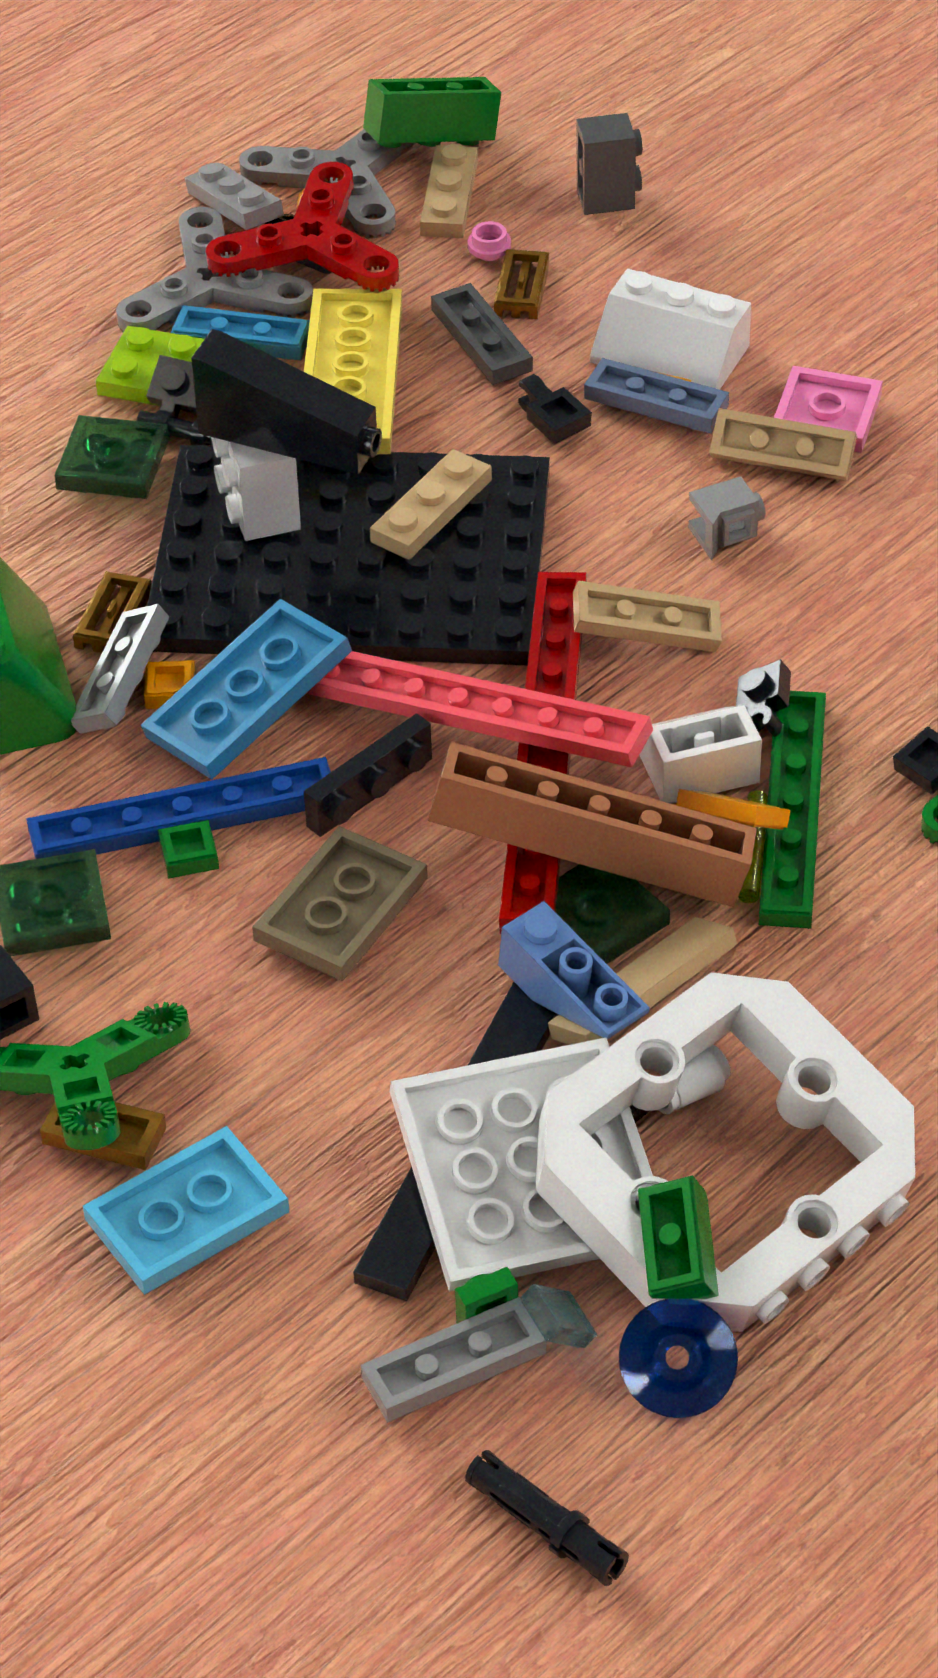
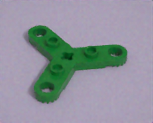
(82, 1072)

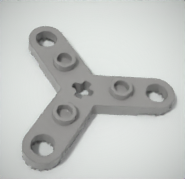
(361, 153)
(200, 287)

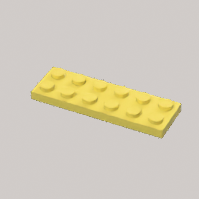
(357, 347)

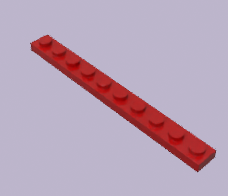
(551, 670)

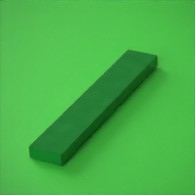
(794, 785)

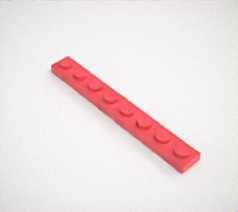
(488, 708)

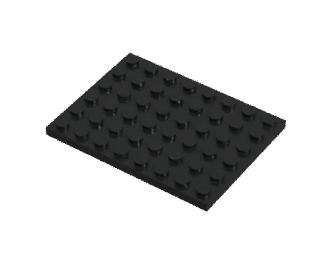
(453, 602)

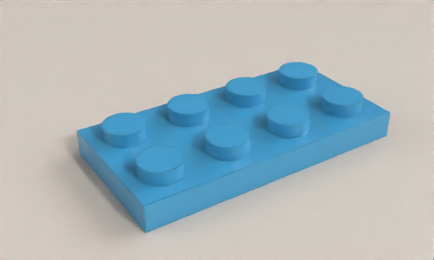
(246, 688)

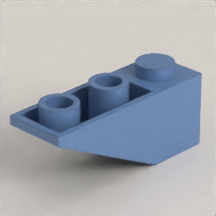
(566, 974)

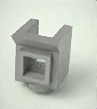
(727, 514)

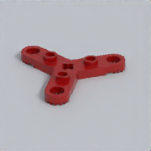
(318, 213)

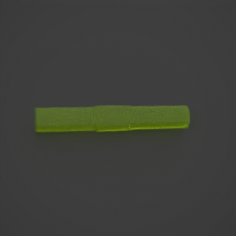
(751, 886)

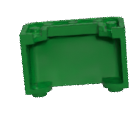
(33, 678)

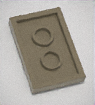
(340, 903)

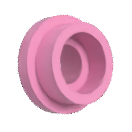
(489, 241)

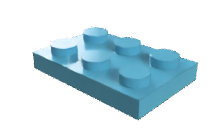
(185, 1209)

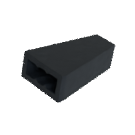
(278, 408)

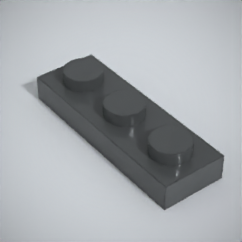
(482, 333)

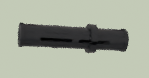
(562, 1529)

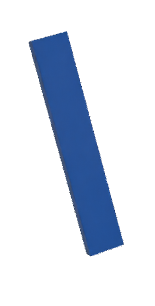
(137, 818)

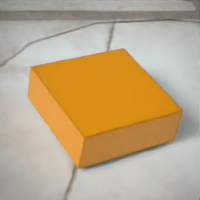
(165, 679)

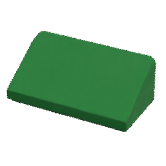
(678, 1240)

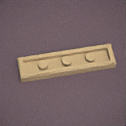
(661, 969)

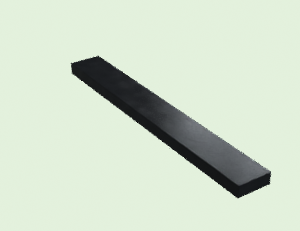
(404, 1237)

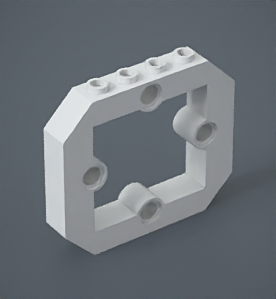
(800, 1052)

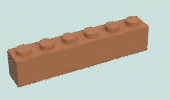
(593, 824)

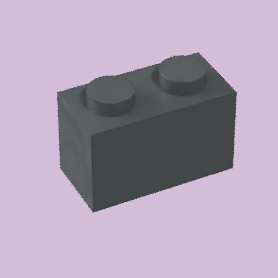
(607, 163)

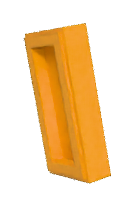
(734, 809)

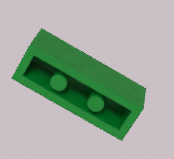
(431, 111)

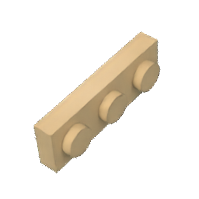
(449, 191)
(783, 444)
(430, 504)
(646, 616)

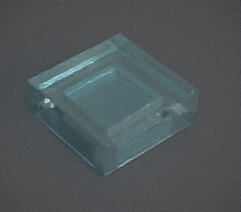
(558, 1316)

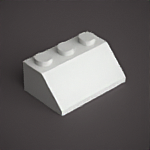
(673, 329)

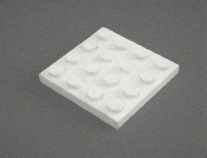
(476, 1161)

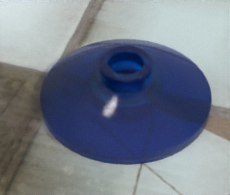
(709, 1350)

